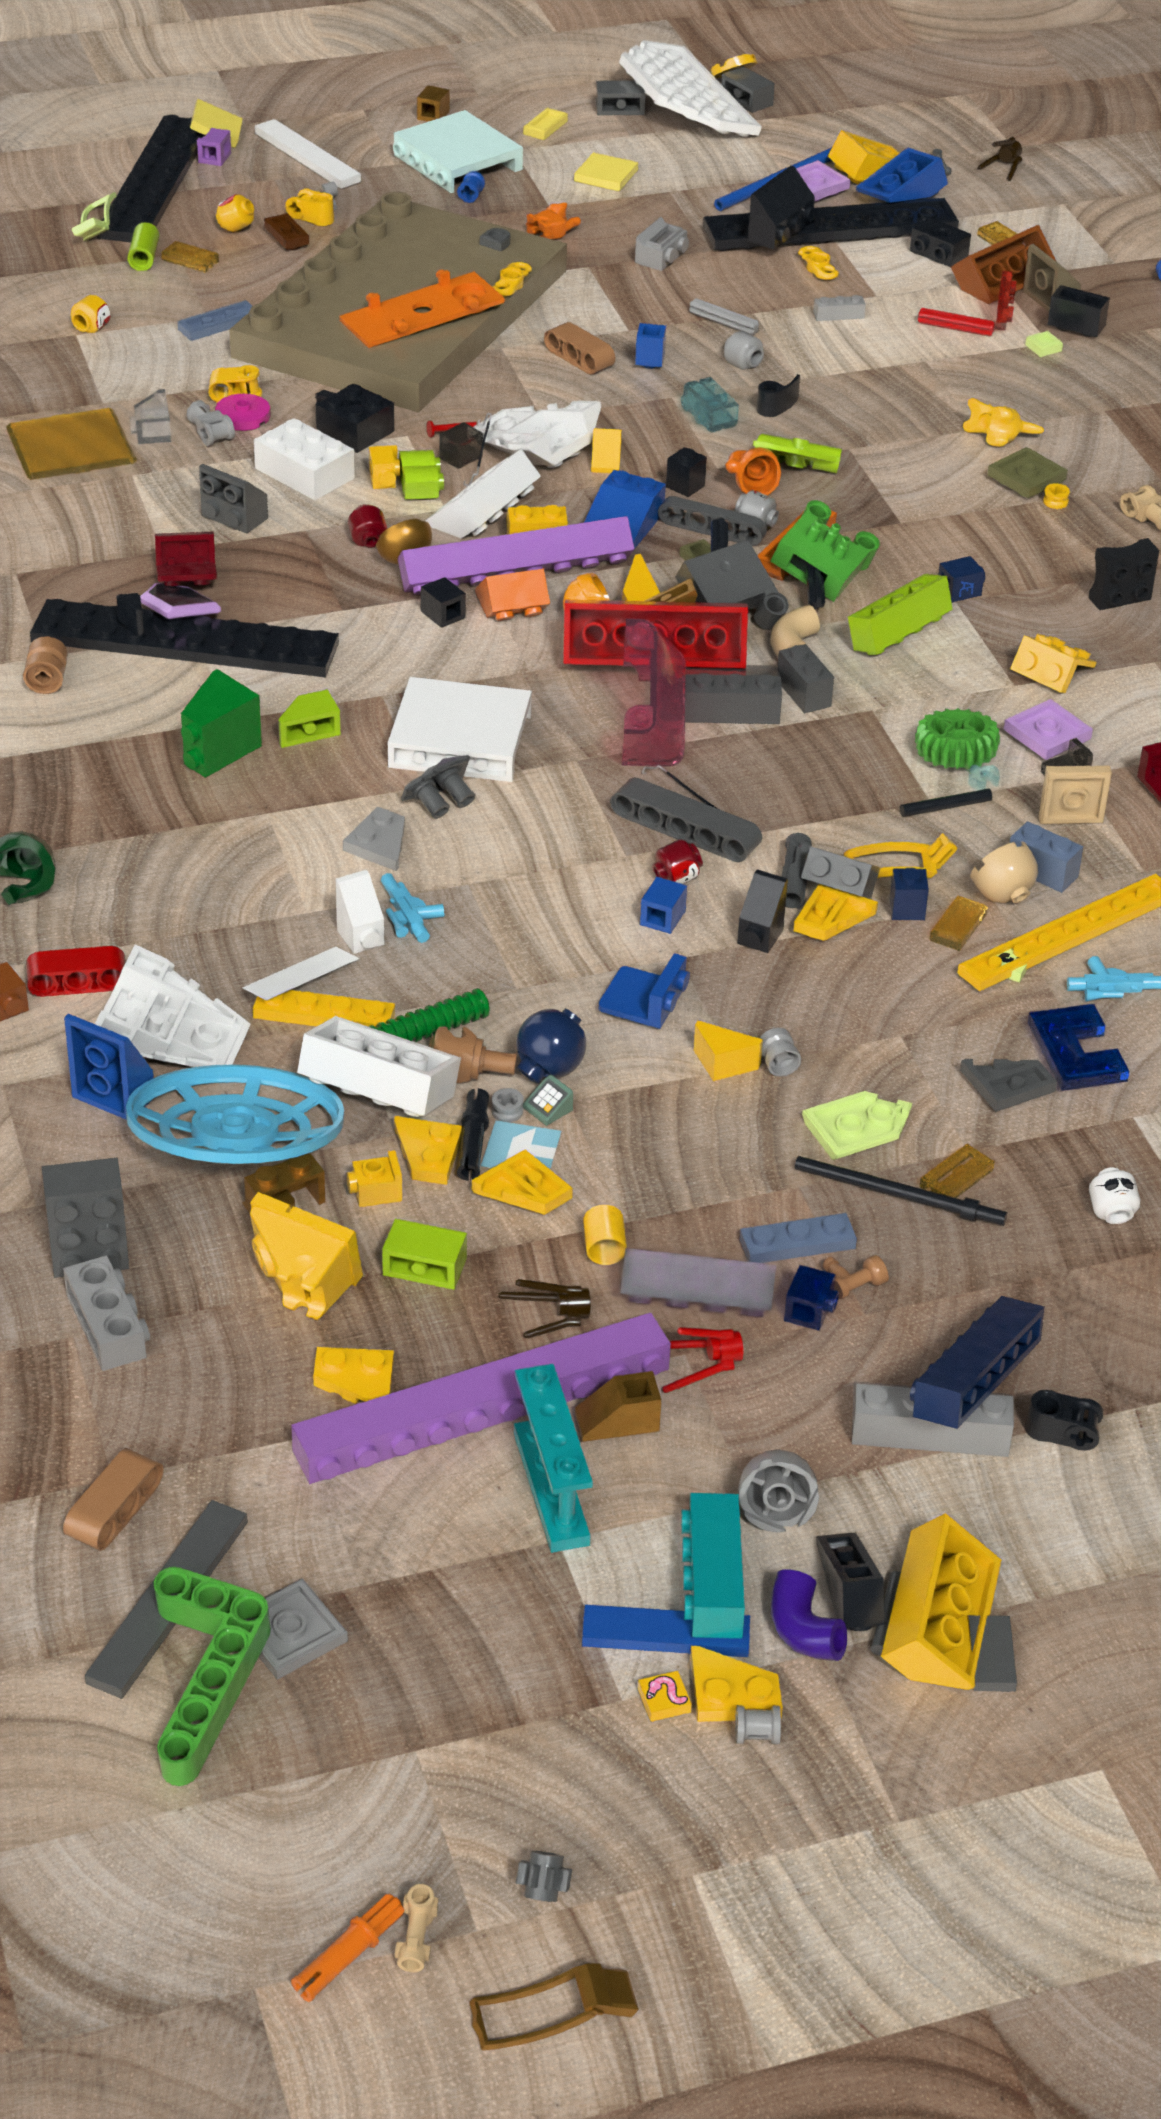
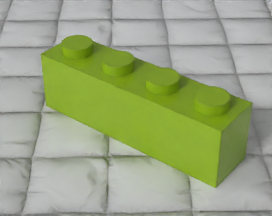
(900, 613)

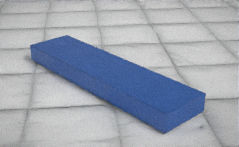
(653, 1631)

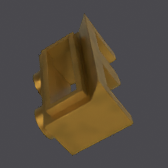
(285, 1178)

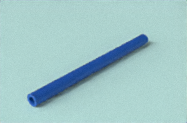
(745, 192)

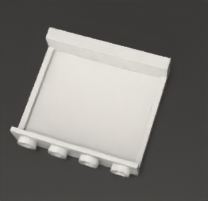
(458, 720)

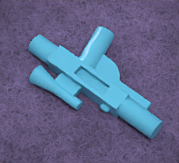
(409, 910)
(1111, 981)

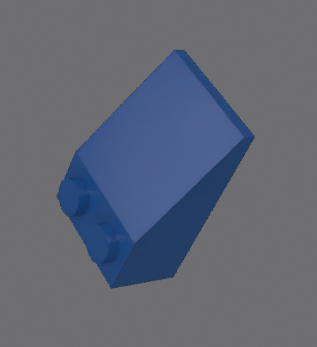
(906, 177)
(632, 497)
(103, 1066)

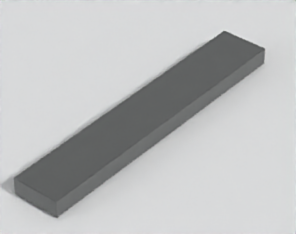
(144, 1627)

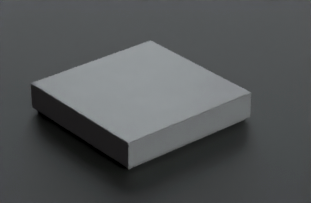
(299, 1629)

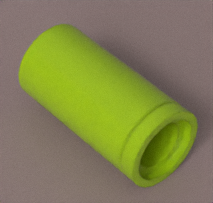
(143, 246)

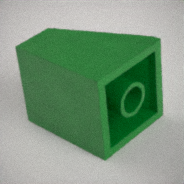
(220, 724)

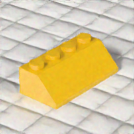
(939, 1586)

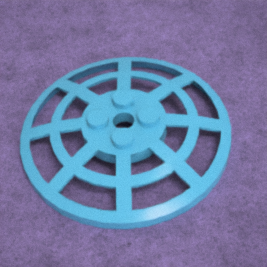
(234, 1123)

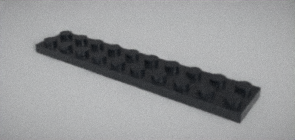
(153, 178)
(837, 223)
(189, 638)

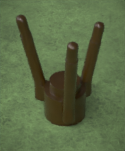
(1009, 152)
(570, 1301)

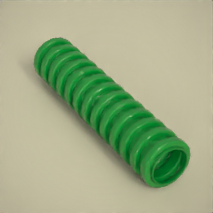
(448, 1014)

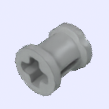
(757, 1724)

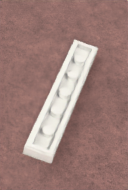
(308, 153)

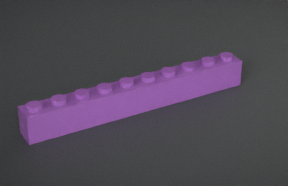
(471, 1399)

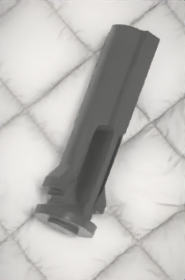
(795, 858)

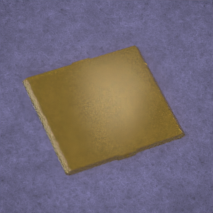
(71, 443)

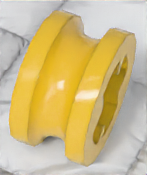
(1056, 496)

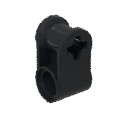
(1061, 1418)

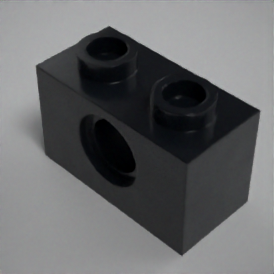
(940, 242)

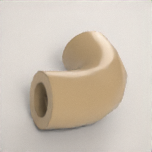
(793, 627)

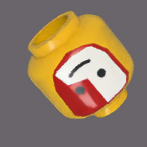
(235, 213)
(90, 314)

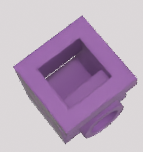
(214, 147)

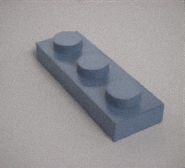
(798, 1238)

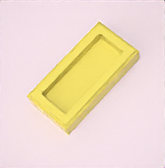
(545, 123)

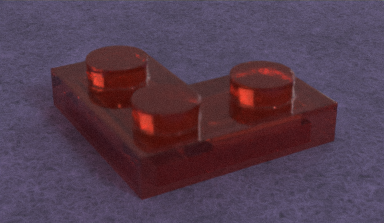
(1006, 296)

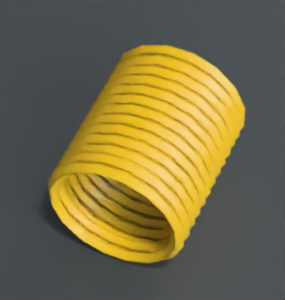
(604, 1234)

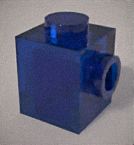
(810, 1297)

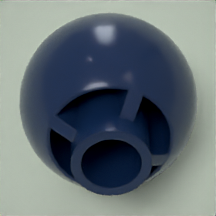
(550, 1044)

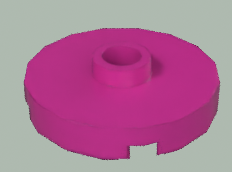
(245, 410)

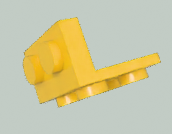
(1049, 661)

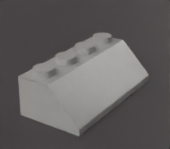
(886, 1419)

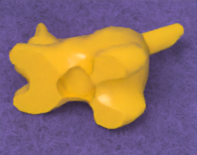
(999, 423)

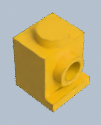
(384, 466)
(376, 1180)

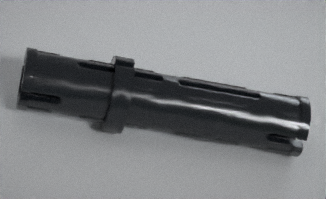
(474, 1124)

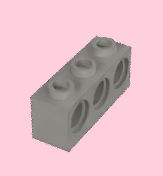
(106, 1312)

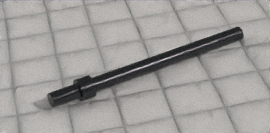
(968, 1208)

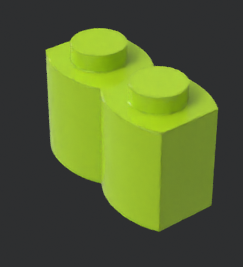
(420, 474)

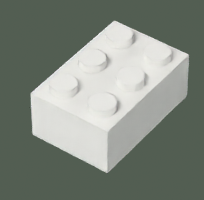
(304, 459)

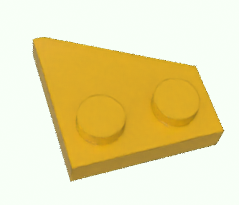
(524, 1183)
(354, 1372)
(727, 1682)

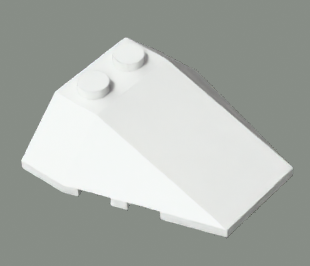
(544, 434)
(170, 1015)

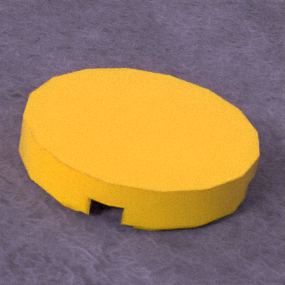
(733, 63)

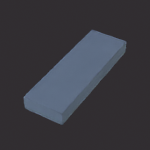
(213, 321)

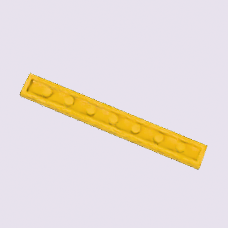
(1064, 933)

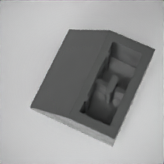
(231, 500)

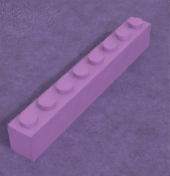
(518, 552)

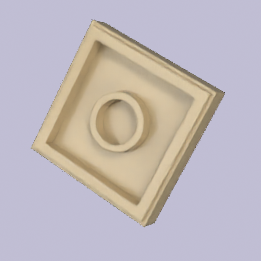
(1074, 794)

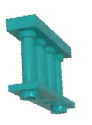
(552, 1458)

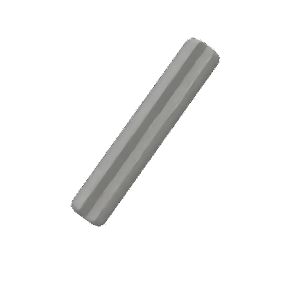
(724, 316)

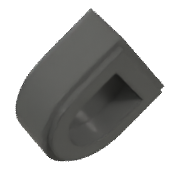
(496, 239)

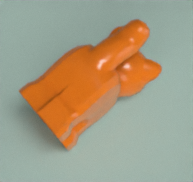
(551, 222)

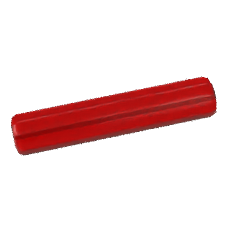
(956, 322)

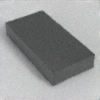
(996, 1657)

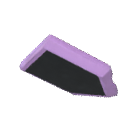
(178, 601)

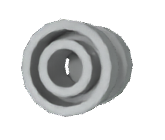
(779, 1052)

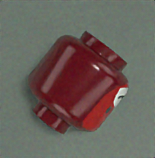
(366, 525)
(678, 862)

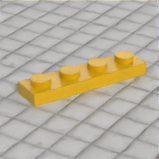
(317, 1008)

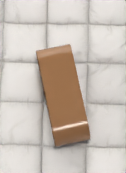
(579, 348)
(113, 1499)

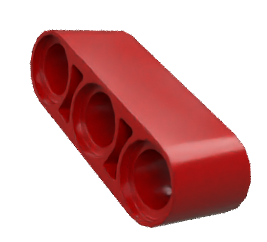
(74, 970)

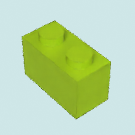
(424, 1254)

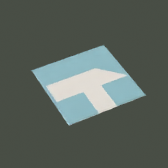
(511, 1138)

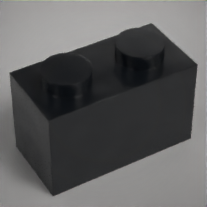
(1078, 311)

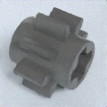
(543, 1876)

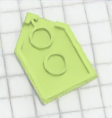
(856, 1123)

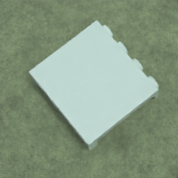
(455, 147)

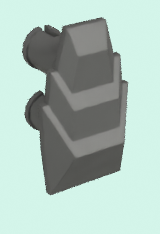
(445, 775)

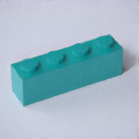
(715, 1565)

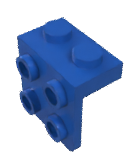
(645, 995)

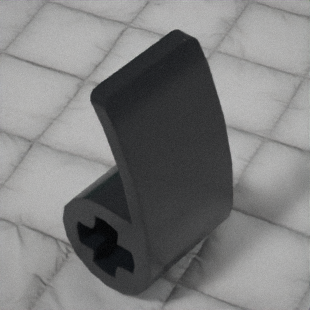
(777, 398)

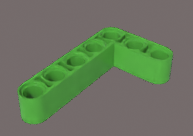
(217, 1667)

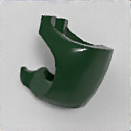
(27, 858)

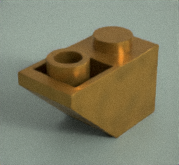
(621, 1408)

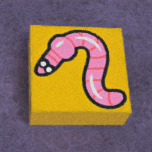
(664, 1696)

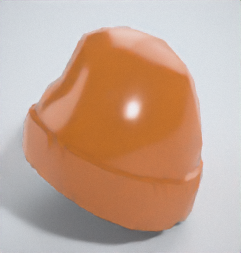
(755, 470)

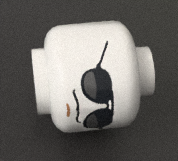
(1114, 1195)

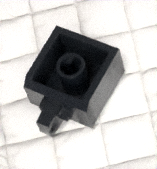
(354, 416)

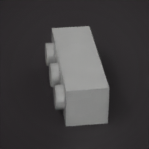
(839, 308)

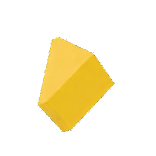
(606, 450)
(725, 1051)

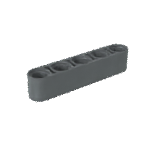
(686, 819)

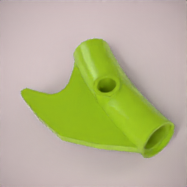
(801, 452)

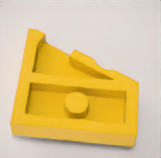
(832, 912)
(428, 1148)

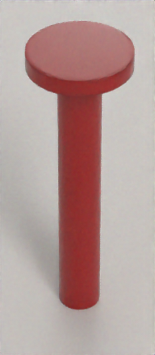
(431, 428)

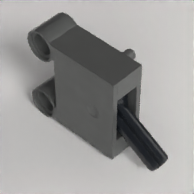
(734, 576)

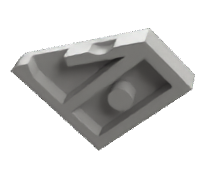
(378, 838)

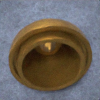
(404, 536)

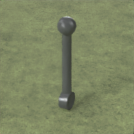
(938, 153)

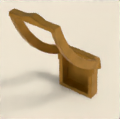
(600, 1990)

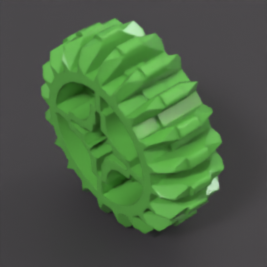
(957, 738)

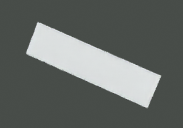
(300, 973)

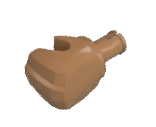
(473, 1054)

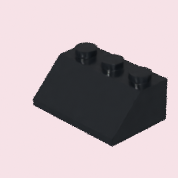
(780, 209)

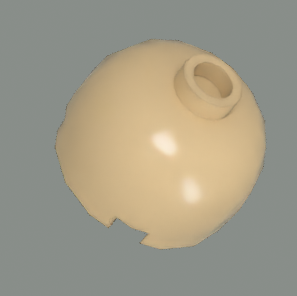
(1007, 874)

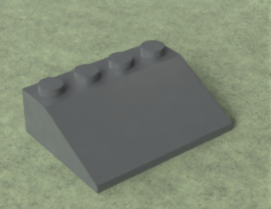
(733, 695)

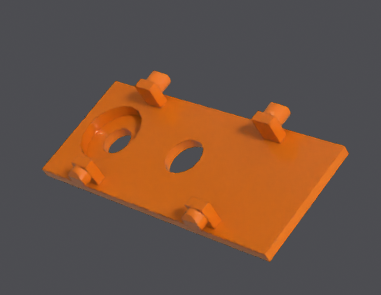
(396, 317)

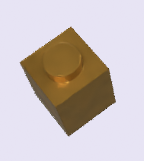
(433, 103)

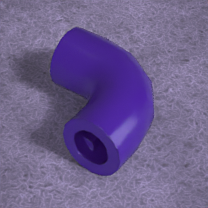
(798, 1625)

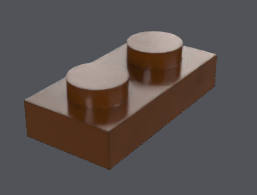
(286, 231)

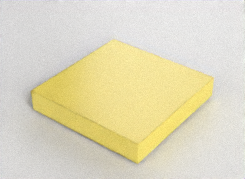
(209, 116)
(606, 171)

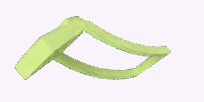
(93, 226)

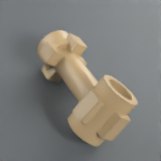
(421, 1909)

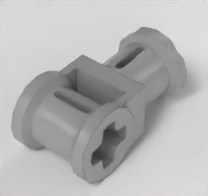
(210, 425)

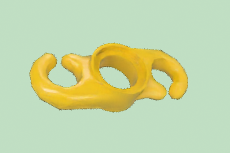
(818, 262)
(512, 278)

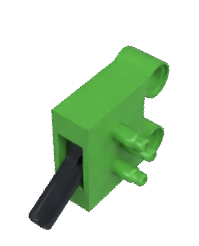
(822, 555)

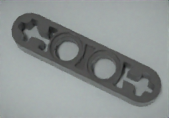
(686, 520)

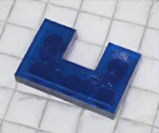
(1058, 1037)

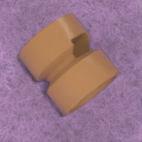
(45, 665)

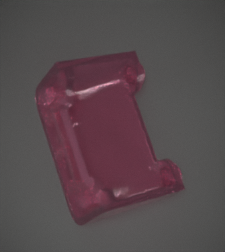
(654, 731)

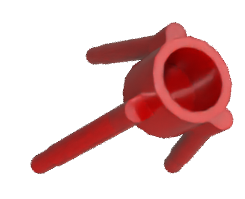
(722, 1345)

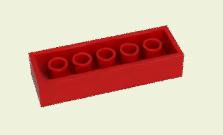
(703, 632)

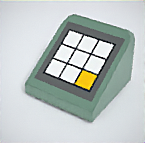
(550, 1100)

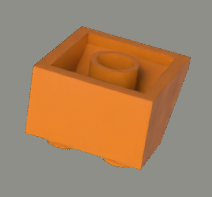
(513, 594)

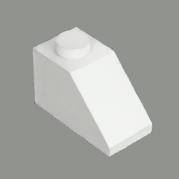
(359, 912)

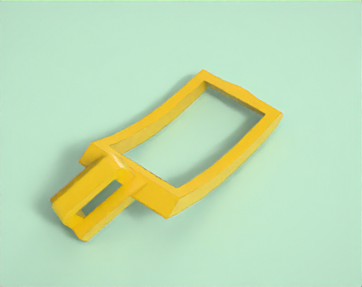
(941, 851)

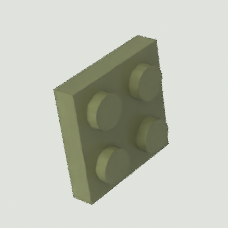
(1026, 472)

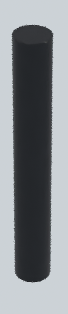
(945, 802)

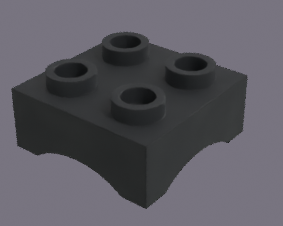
(1124, 574)

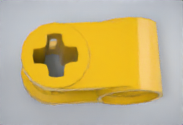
(311, 207)
(235, 380)

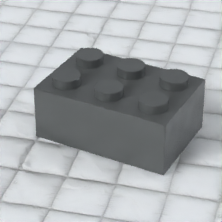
(85, 1213)

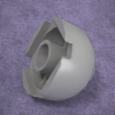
(778, 1490)

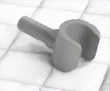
(331, 188)

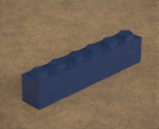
(977, 1362)

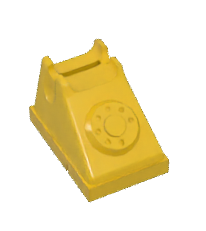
(304, 1254)

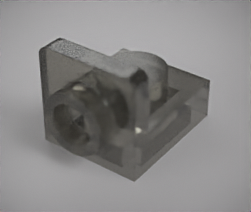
(1077, 755)

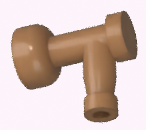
(873, 1271)

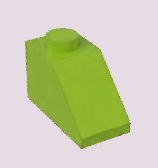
(309, 719)

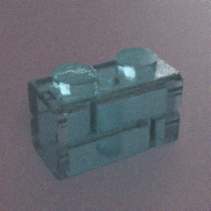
(710, 404)

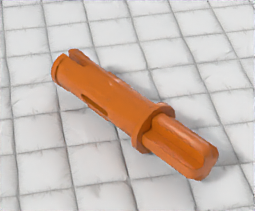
(347, 1947)

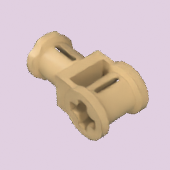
(1142, 505)

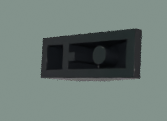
(852, 1581)

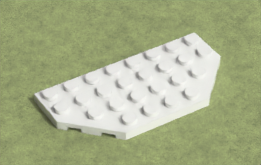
(684, 85)

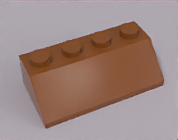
(981, 272)

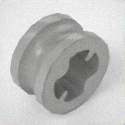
(507, 1105)

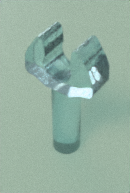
(979, 775)

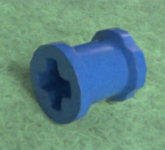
(471, 186)

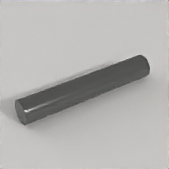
(880, 1633)

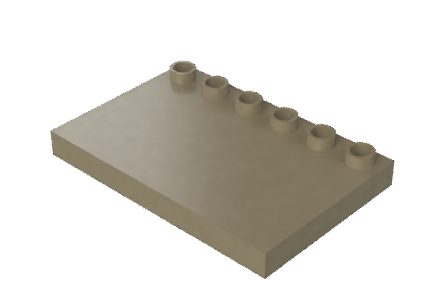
(391, 253)

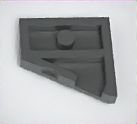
(1009, 1081)

